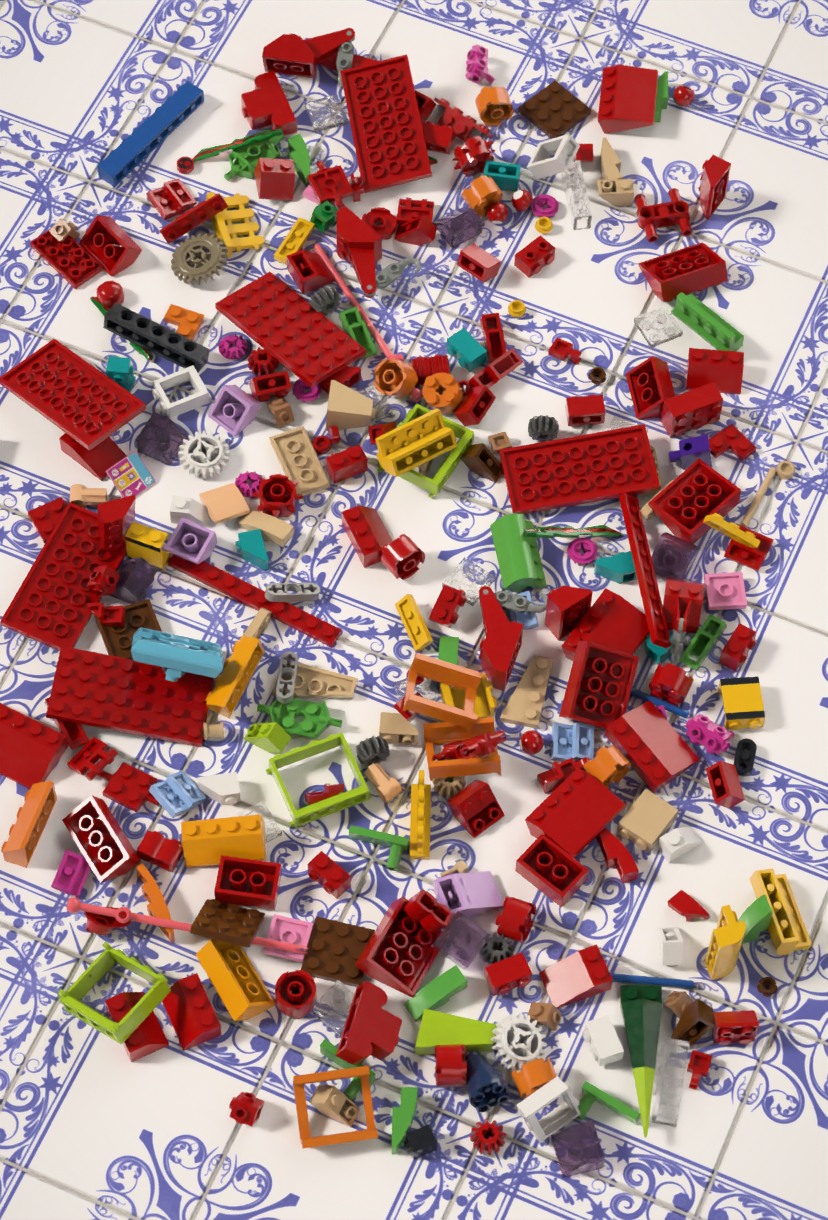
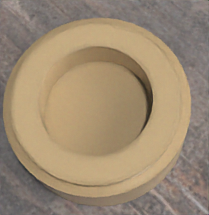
(785, 470)

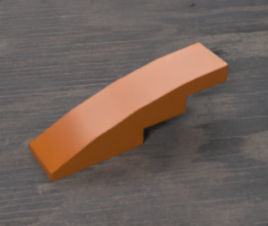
(157, 905)

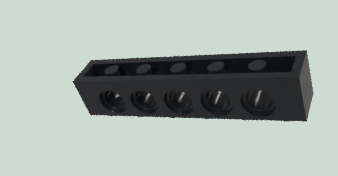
(155, 337)

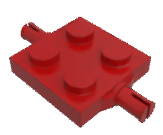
(330, 184)
(129, 787)

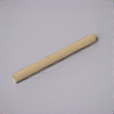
(759, 496)

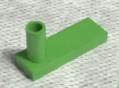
(395, 842)
(329, 1051)
(593, 1094)

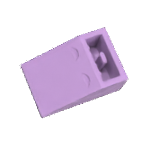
(468, 893)

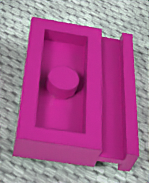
(71, 874)

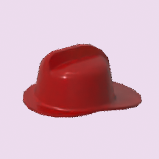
(102, 924)

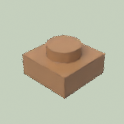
(498, 442)

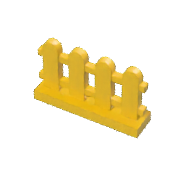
(227, 230)
(420, 819)

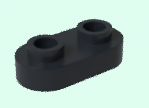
(743, 758)

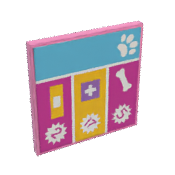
(130, 475)

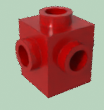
(103, 580)
(246, 1108)

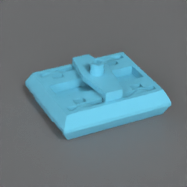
(177, 654)

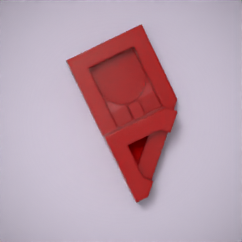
(108, 614)
(330, 791)
(687, 906)

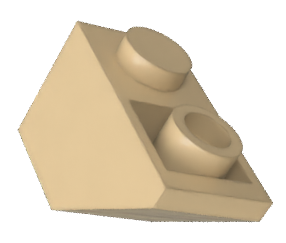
(617, 191)
(397, 729)
(334, 1104)

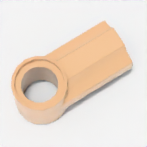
(85, 496)
(385, 786)

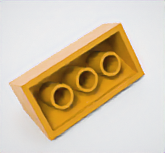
(236, 676)
(231, 836)
(235, 979)

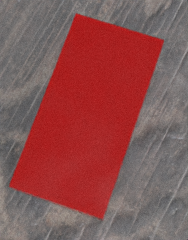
(67, 258)

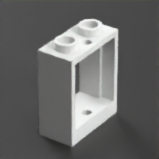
(543, 166)
(186, 404)
(555, 1119)

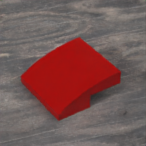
(171, 199)
(746, 555)

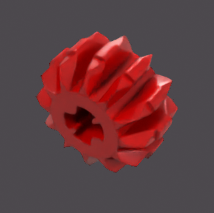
(262, 362)
(493, 1142)

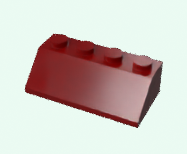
(101, 839)

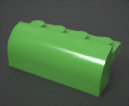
(707, 323)
(516, 554)

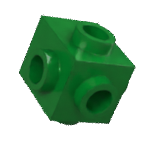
(324, 216)

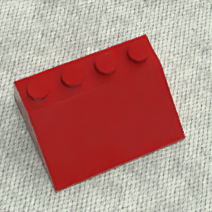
(627, 98)
(684, 271)
(693, 497)
(611, 624)
(598, 685)
(651, 746)
(28, 748)
(575, 812)
(399, 951)

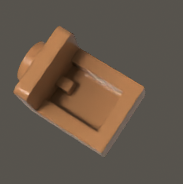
(63, 229)
(281, 411)
(678, 1002)
(545, 1014)

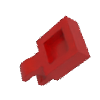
(357, 186)
(562, 349)
(569, 766)
(698, 1066)

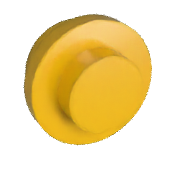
(543, 225)
(516, 308)

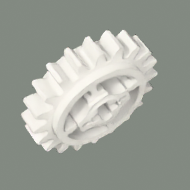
(205, 451)
(507, 1043)

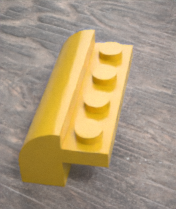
(414, 443)
(786, 922)
(725, 944)

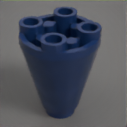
(484, 1083)

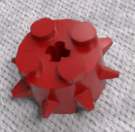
(473, 155)
(277, 496)

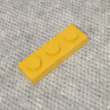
(294, 240)
(731, 530)
(413, 622)

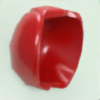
(110, 293)

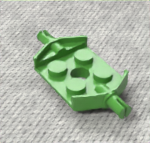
(244, 163)
(315, 715)

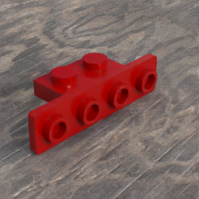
(462, 125)
(193, 218)

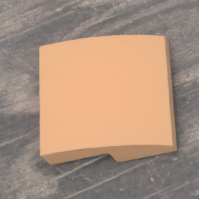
(224, 503)

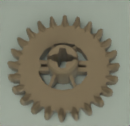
(202, 265)

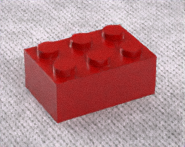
(692, 410)
(551, 870)
(248, 882)

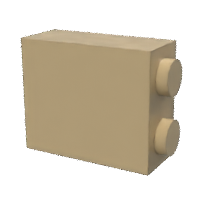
(647, 821)

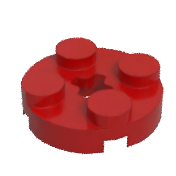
(382, 215)

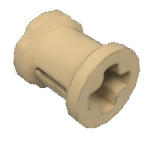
(213, 730)

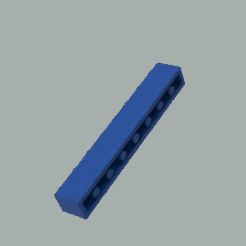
(150, 134)

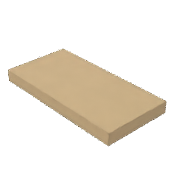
(300, 461)

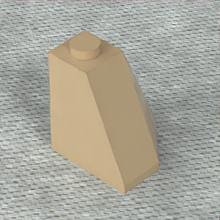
(348, 408)

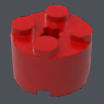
(402, 557)
(670, 683)
(515, 919)
(286, 994)
(450, 1065)

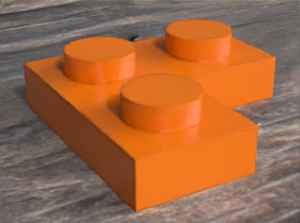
(186, 320)

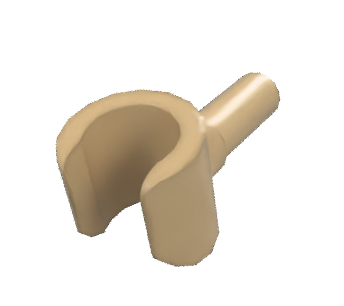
(460, 866)

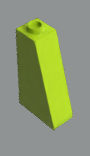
(447, 1029)

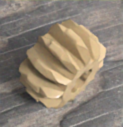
(445, 788)

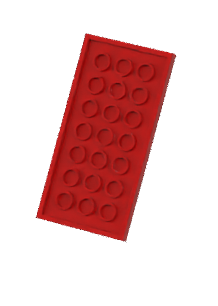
(386, 123)
(290, 329)
(72, 394)
(579, 469)
(55, 591)
(128, 697)

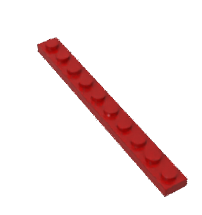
(645, 571)
(256, 599)

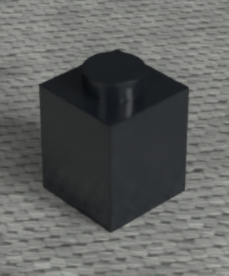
(420, 1142)

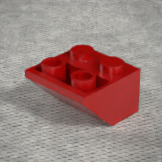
(308, 270)
(475, 807)
(735, 1027)

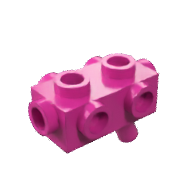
(477, 65)
(709, 734)

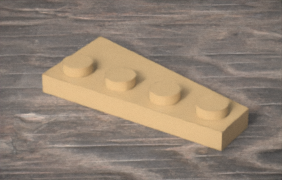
(320, 683)
(528, 698)

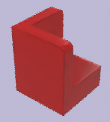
(585, 153)
(380, 429)
(551, 778)

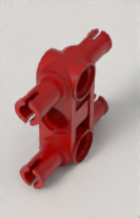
(663, 215)
(471, 747)

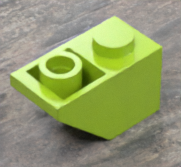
(268, 737)

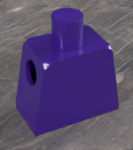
(691, 450)

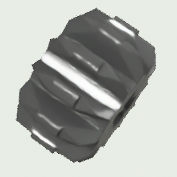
(325, 300)
(543, 428)
(372, 750)
(497, 943)

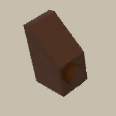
(482, 462)
(694, 1022)

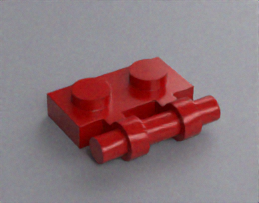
(409, 209)
(89, 755)

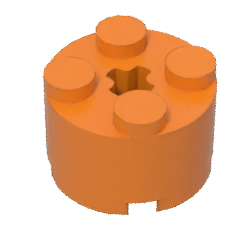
(494, 105)
(482, 194)
(395, 378)
(442, 393)
(608, 766)
(533, 1076)

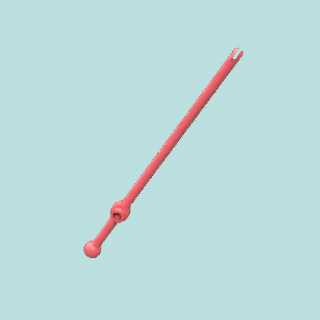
(416, 394)
(74, 905)

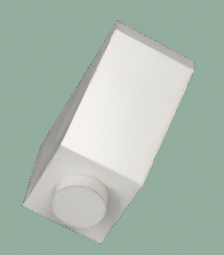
(188, 509)
(221, 787)
(678, 843)
(670, 946)

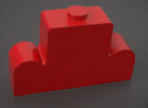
(268, 105)
(368, 1027)

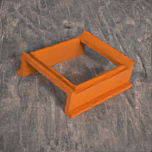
(447, 674)
(445, 733)
(302, 1114)

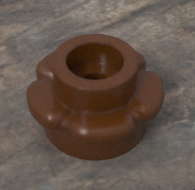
(597, 371)
(767, 981)

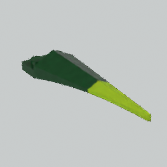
(641, 1018)

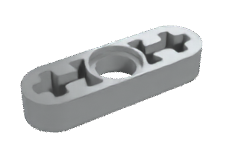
(275, 591)
(290, 684)

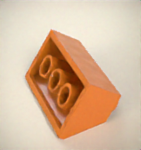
(30, 823)

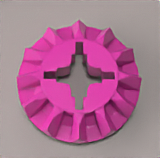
(539, 202)
(234, 352)
(298, 391)
(241, 483)
(589, 548)

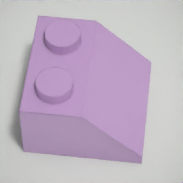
(234, 409)
(191, 541)

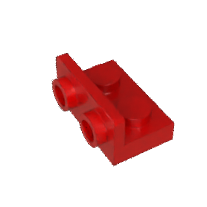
(447, 606)

